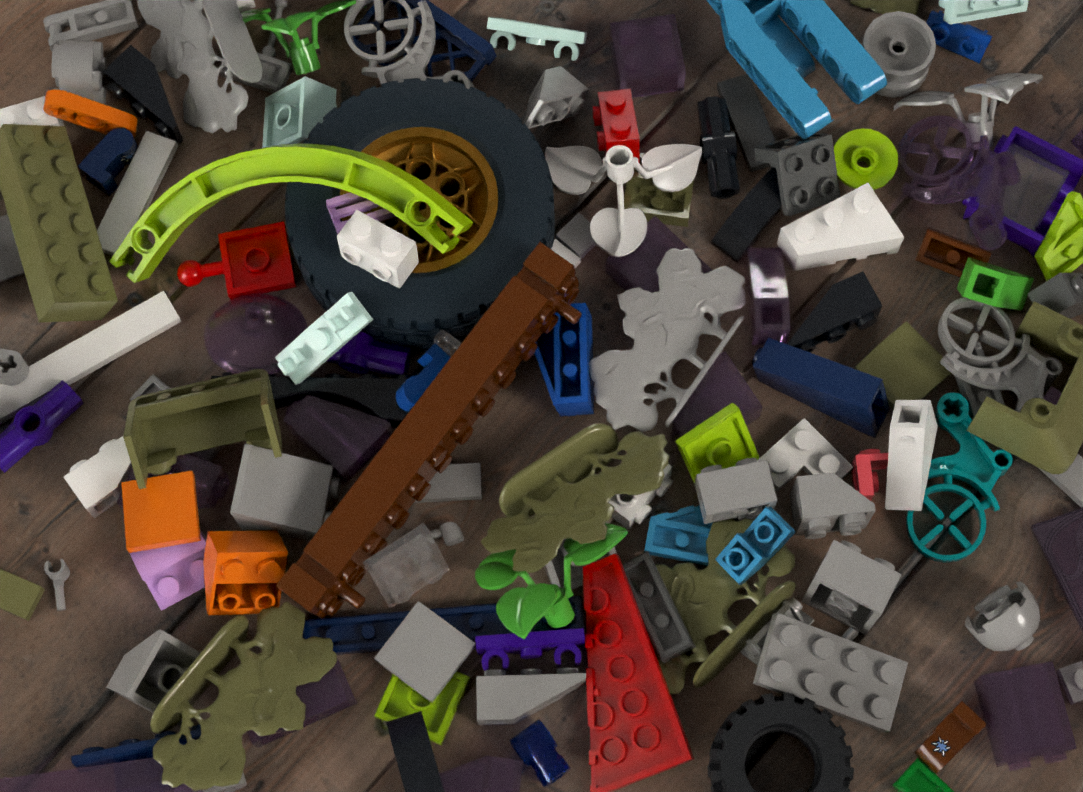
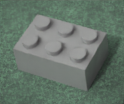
(852, 586)

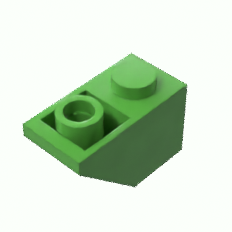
(994, 285)

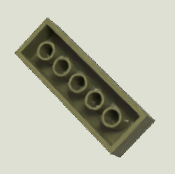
(53, 225)

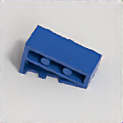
(565, 363)

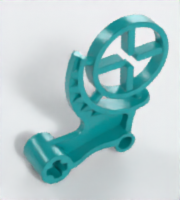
(972, 465)

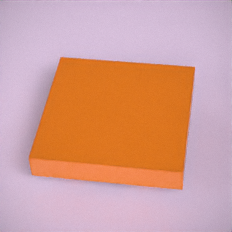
(161, 512)

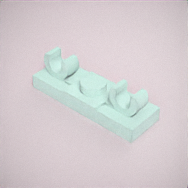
(969, 10)
(536, 34)
(323, 338)

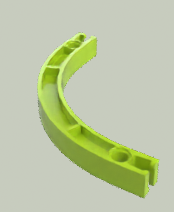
(303, 163)

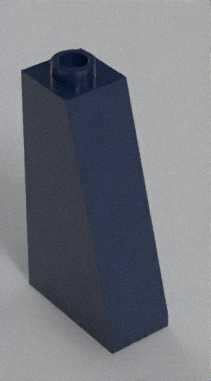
(824, 385)

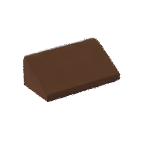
(948, 252)

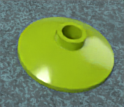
(871, 148)

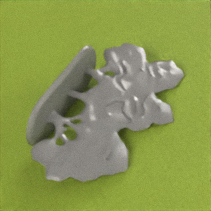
(188, 50)
(664, 331)

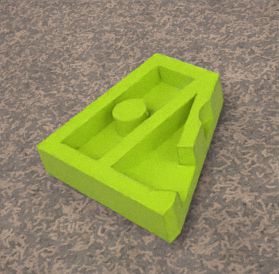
(1063, 244)

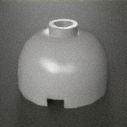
(1005, 619)

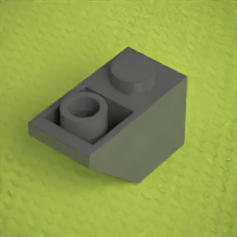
(1061, 294)

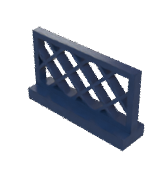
(447, 28)

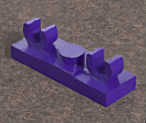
(532, 647)

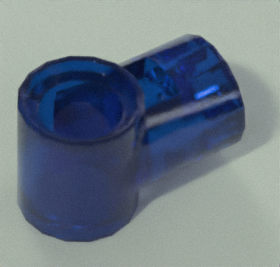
(537, 748)

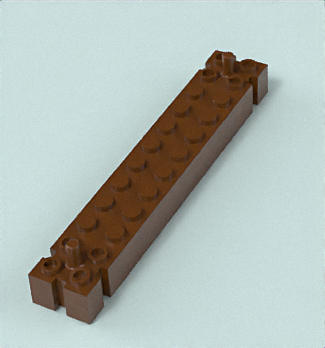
(431, 433)

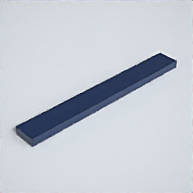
(372, 631)

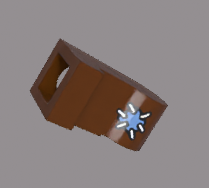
(949, 737)

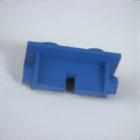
(959, 38)

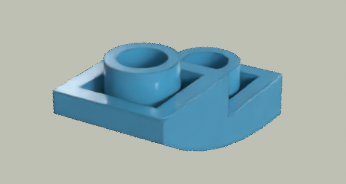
(755, 546)

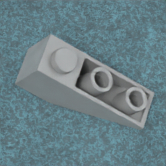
(555, 98)
(513, 698)

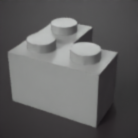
(735, 491)

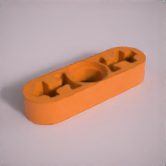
(87, 112)

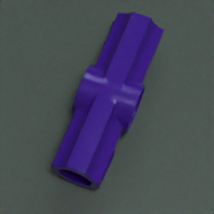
(367, 354)
(50, 411)

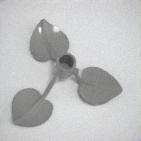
(998, 87)

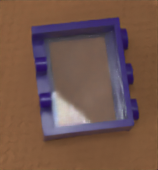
(1037, 197)

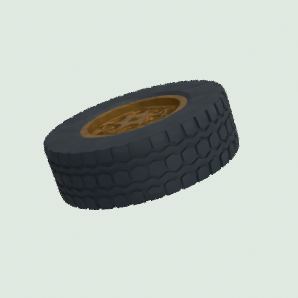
(462, 146)

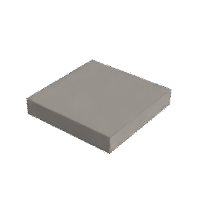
(425, 652)

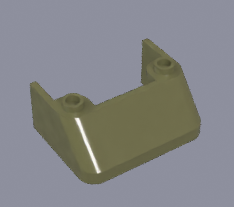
(199, 419)
(1041, 431)

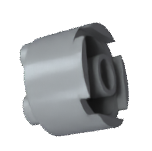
(79, 68)

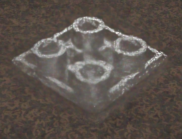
(406, 566)

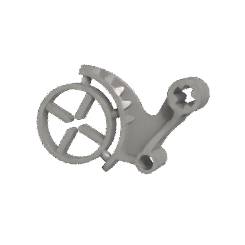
(417, 58)
(1025, 376)

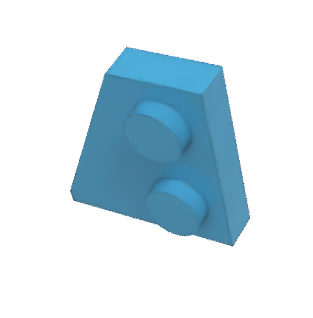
(679, 536)

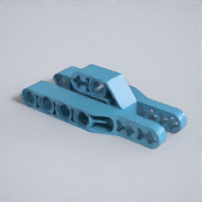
(780, 61)

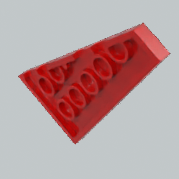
(628, 700)

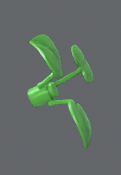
(302, 51)
(524, 607)

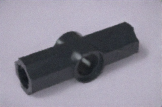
(718, 147)

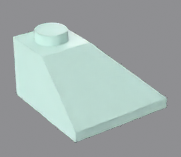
(296, 111)

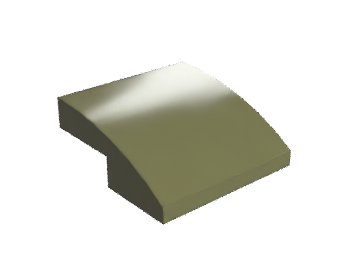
(668, 207)
(906, 365)

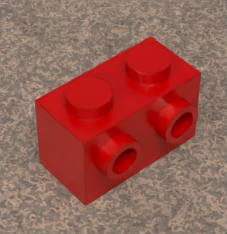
(616, 121)

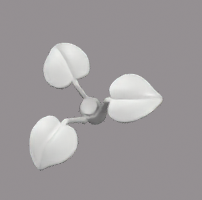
(621, 229)

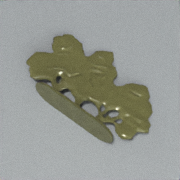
(570, 496)
(705, 599)
(251, 696)

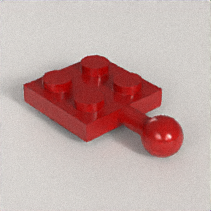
(252, 261)

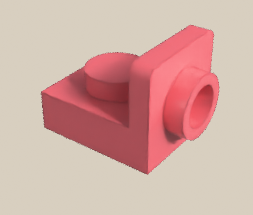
(863, 478)

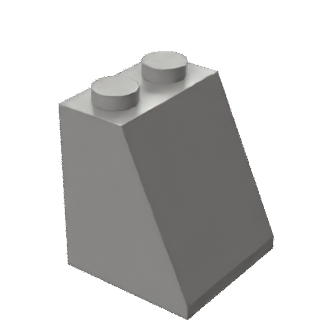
(283, 493)

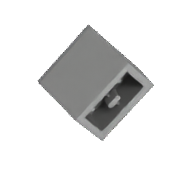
(828, 505)

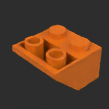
(243, 571)

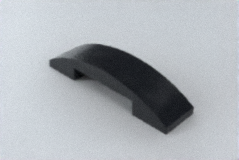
(750, 217)
(414, 754)

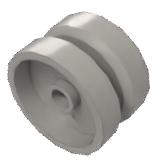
(903, 50)

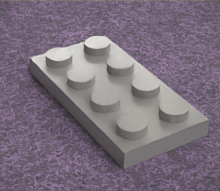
(831, 672)

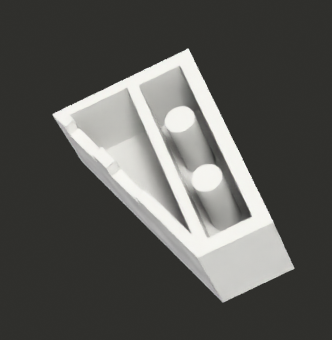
(841, 230)

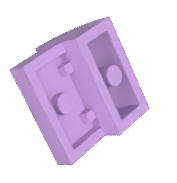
(172, 571)

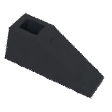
(137, 81)
(842, 308)

